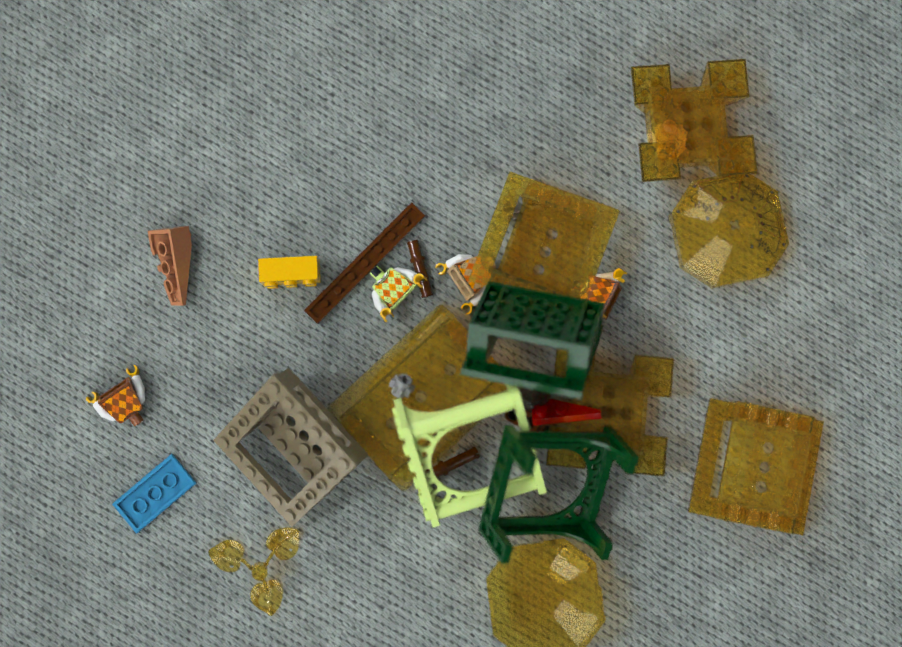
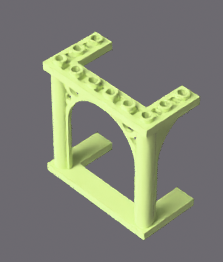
(416, 425)

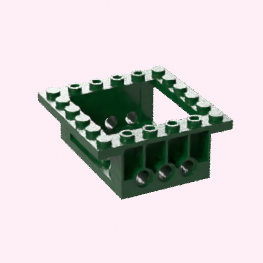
(537, 319)

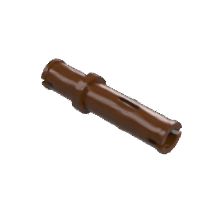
(419, 267)
(454, 462)

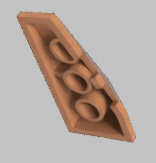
(174, 253)

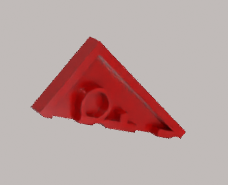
(561, 412)

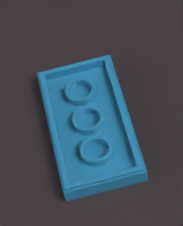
(154, 493)

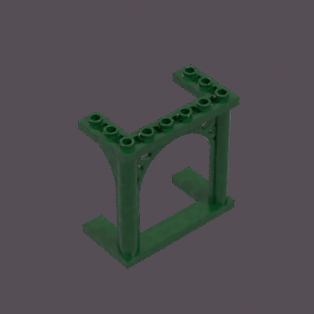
(518, 447)

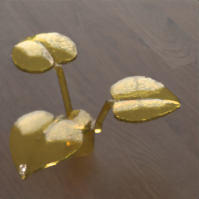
(265, 595)

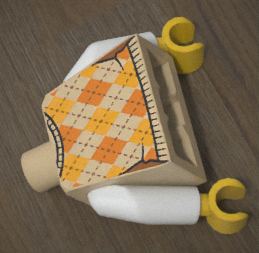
(460, 270)

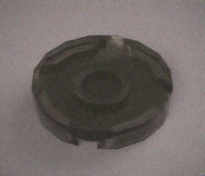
(533, 397)

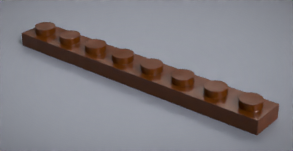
(365, 263)

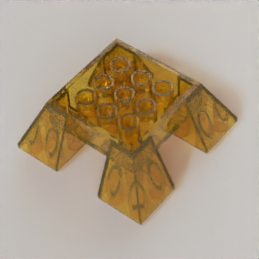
(665, 152)
(646, 378)

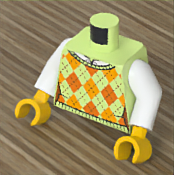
(393, 288)

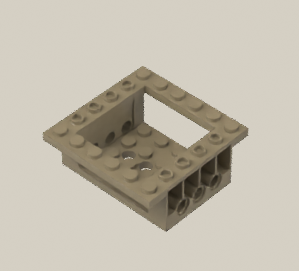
(270, 412)

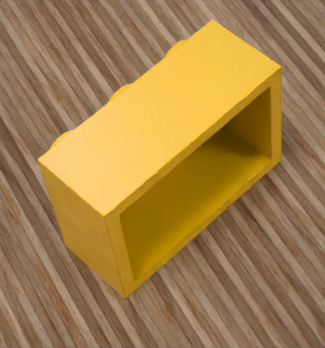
(289, 271)

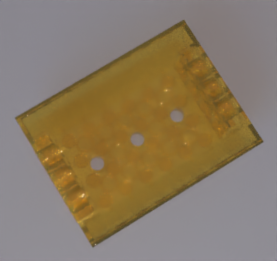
(423, 356)

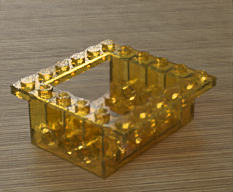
(575, 253)
(790, 473)

